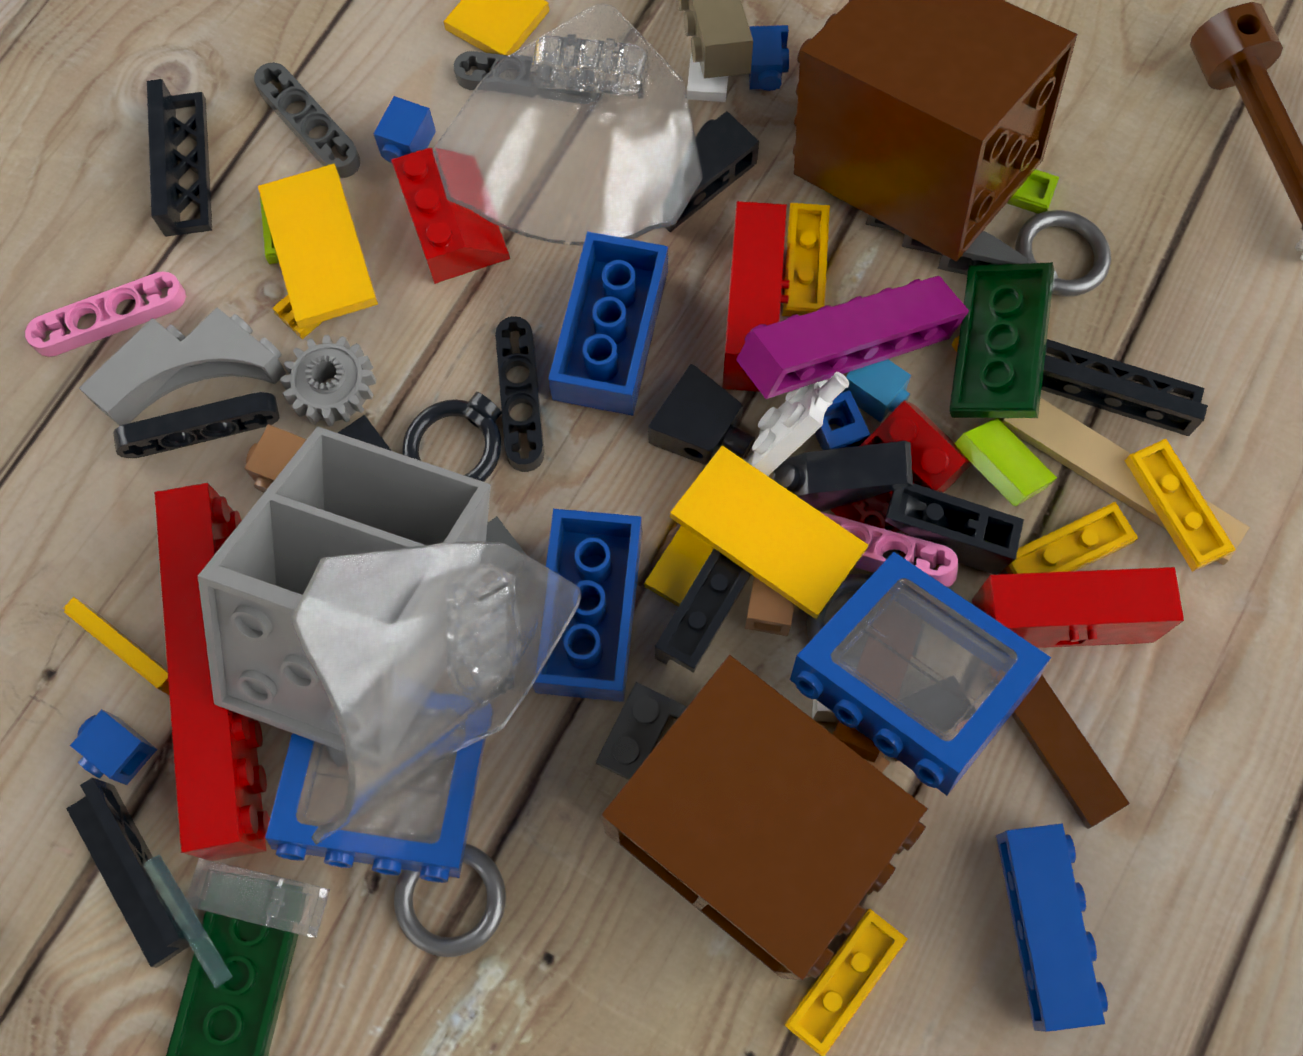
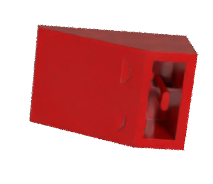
(933, 455)

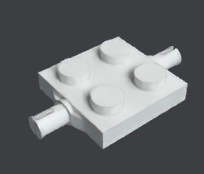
(793, 422)

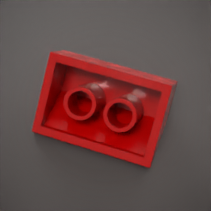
(449, 234)

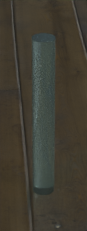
(187, 921)

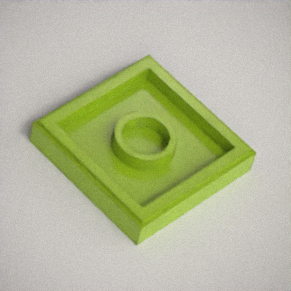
(1005, 461)

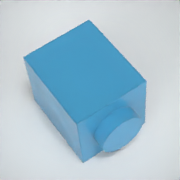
(879, 388)

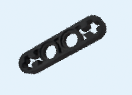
(516, 393)
(196, 425)

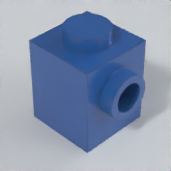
(404, 129)
(111, 748)

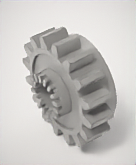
(321, 362)

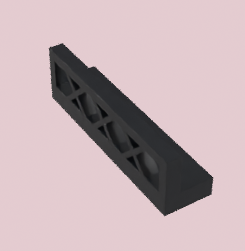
(164, 160)
(1120, 394)
(702, 612)
(120, 857)

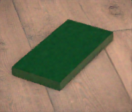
(1002, 341)
(244, 1010)

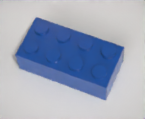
(609, 323)
(603, 561)

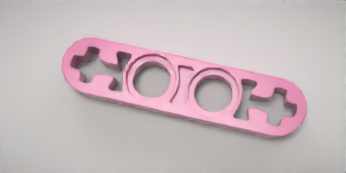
(107, 319)
(882, 540)

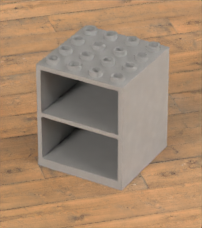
(325, 503)

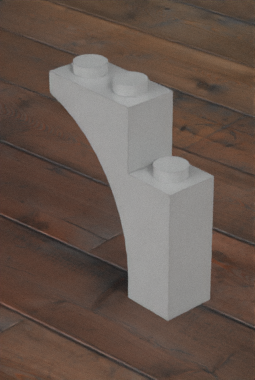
(166, 360)

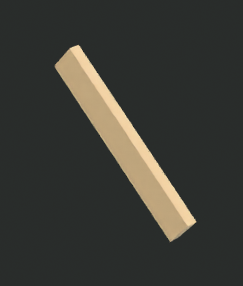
(1100, 463)

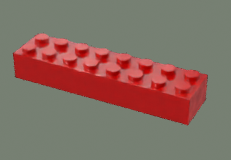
(212, 746)

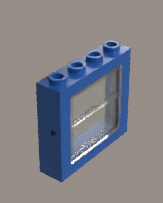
(918, 671)
(412, 830)

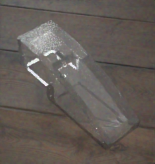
(258, 897)

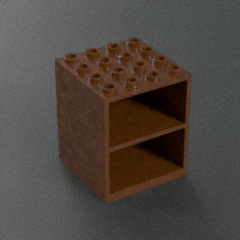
(929, 111)
(764, 821)

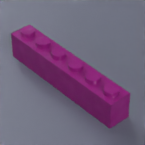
(850, 335)

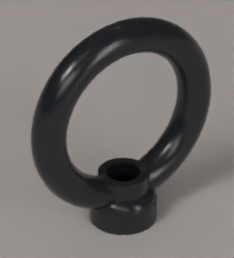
(478, 411)

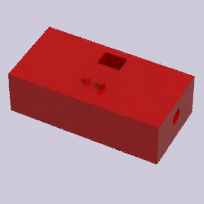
(754, 281)
(1084, 606)

